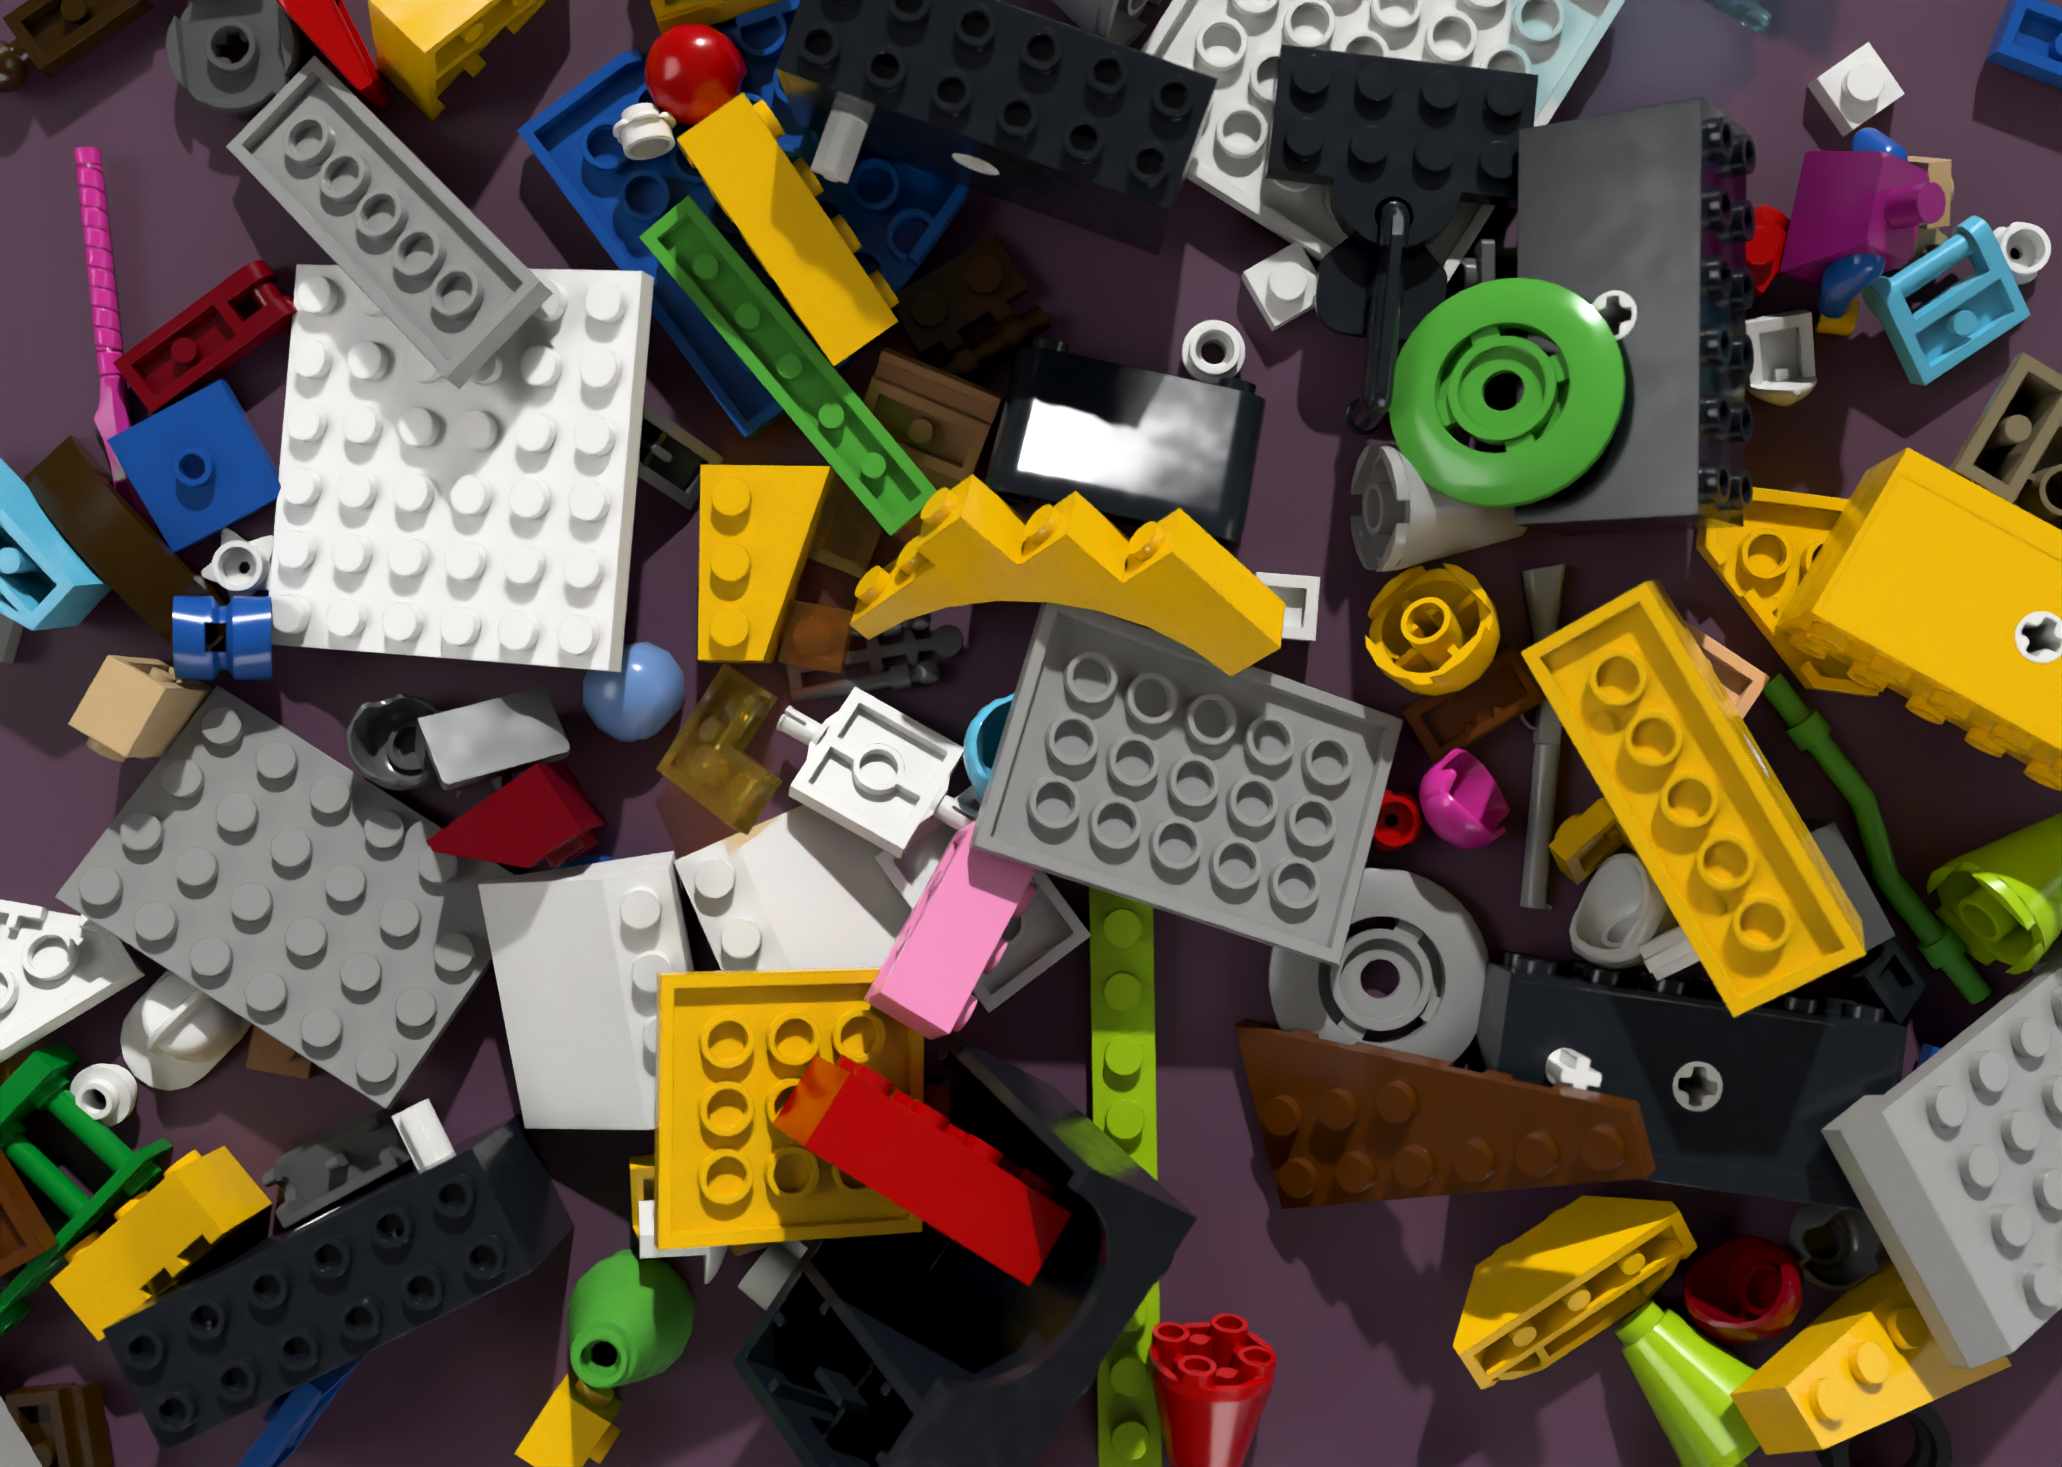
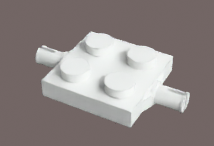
(876, 771)

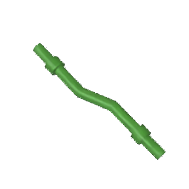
(1936, 942)

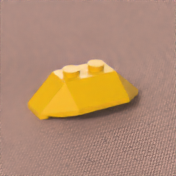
(1566, 1283)

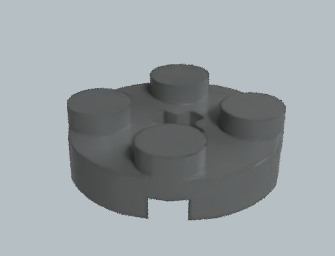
(214, 80)

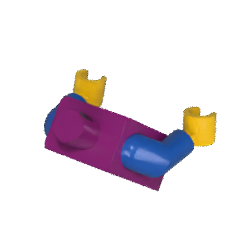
(1856, 220)

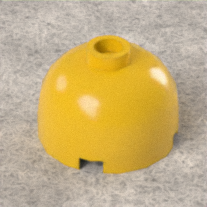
(1433, 630)

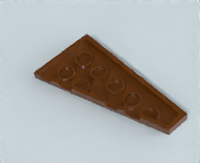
(1409, 1125)

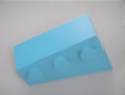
(40, 571)

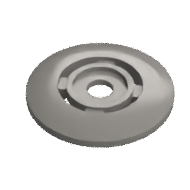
(1437, 965)

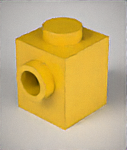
(572, 1426)

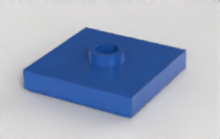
(198, 466)
(294, 1416)

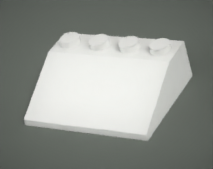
(794, 896)
(580, 985)

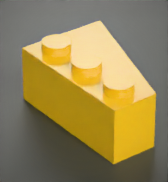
(432, 41)
(753, 554)
(159, 1237)

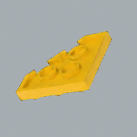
(1766, 565)

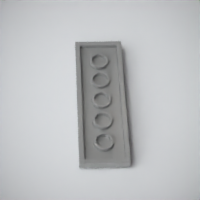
(389, 222)

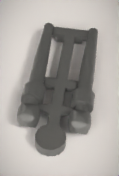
(945, 641)

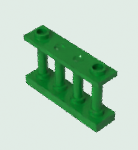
(43, 1085)

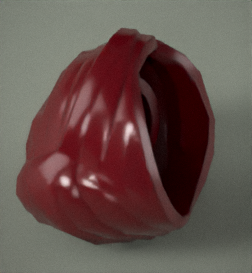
(1744, 1291)

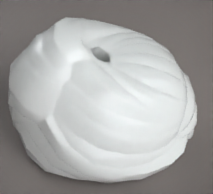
(1619, 914)

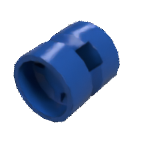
(247, 638)

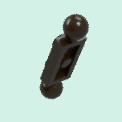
(59, 34)

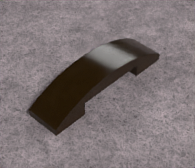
(116, 539)

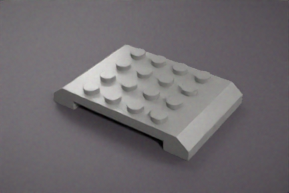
(1969, 1173)

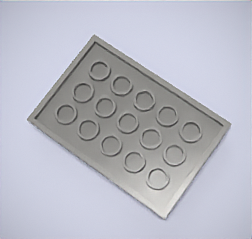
(1187, 784)
(293, 896)

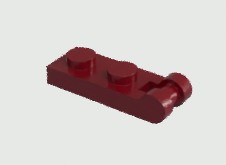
(206, 338)

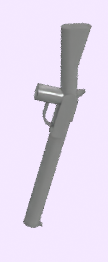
(1543, 598)

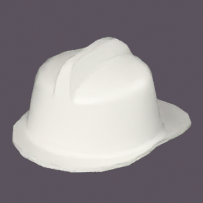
(177, 1034)

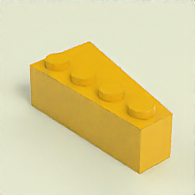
(788, 228)
(1851, 1370)

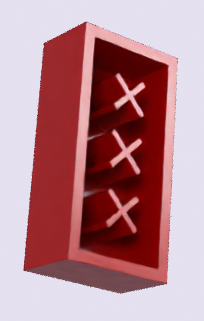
(929, 1171)

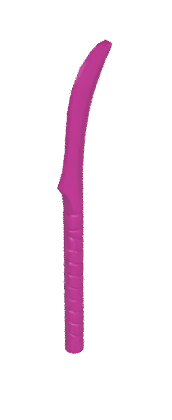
(113, 408)

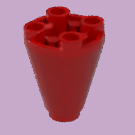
(1210, 1388)

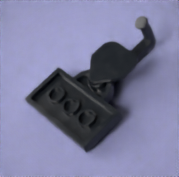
(1401, 143)

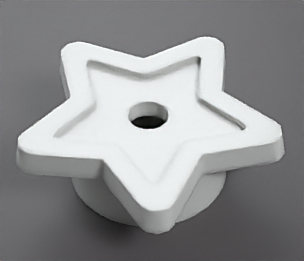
(227, 561)

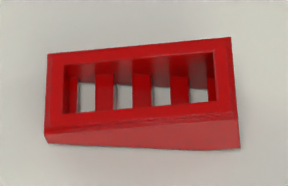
(338, 38)

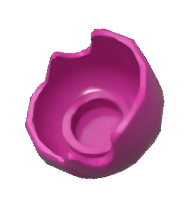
(1462, 801)

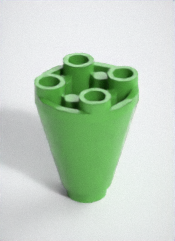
(628, 1320)

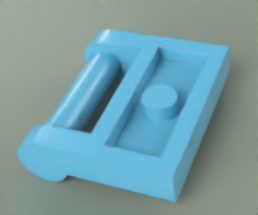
(1959, 317)

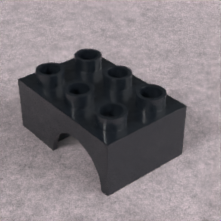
(933, 1352)

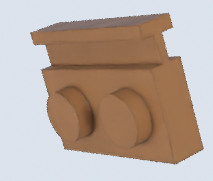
(932, 413)

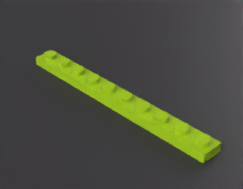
(1127, 1113)

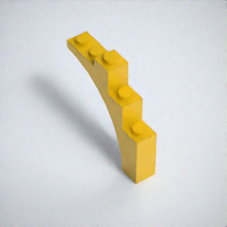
(1073, 556)

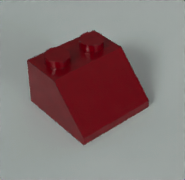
(527, 822)

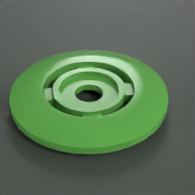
(1556, 427)

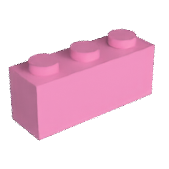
(951, 938)

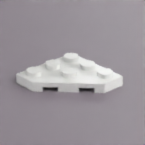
(54, 971)

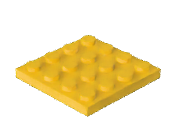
(723, 1073)

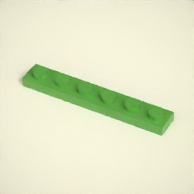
(789, 365)

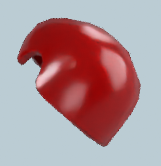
(693, 72)

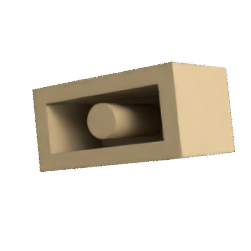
(137, 708)

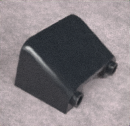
(1127, 441)

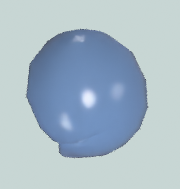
(638, 698)

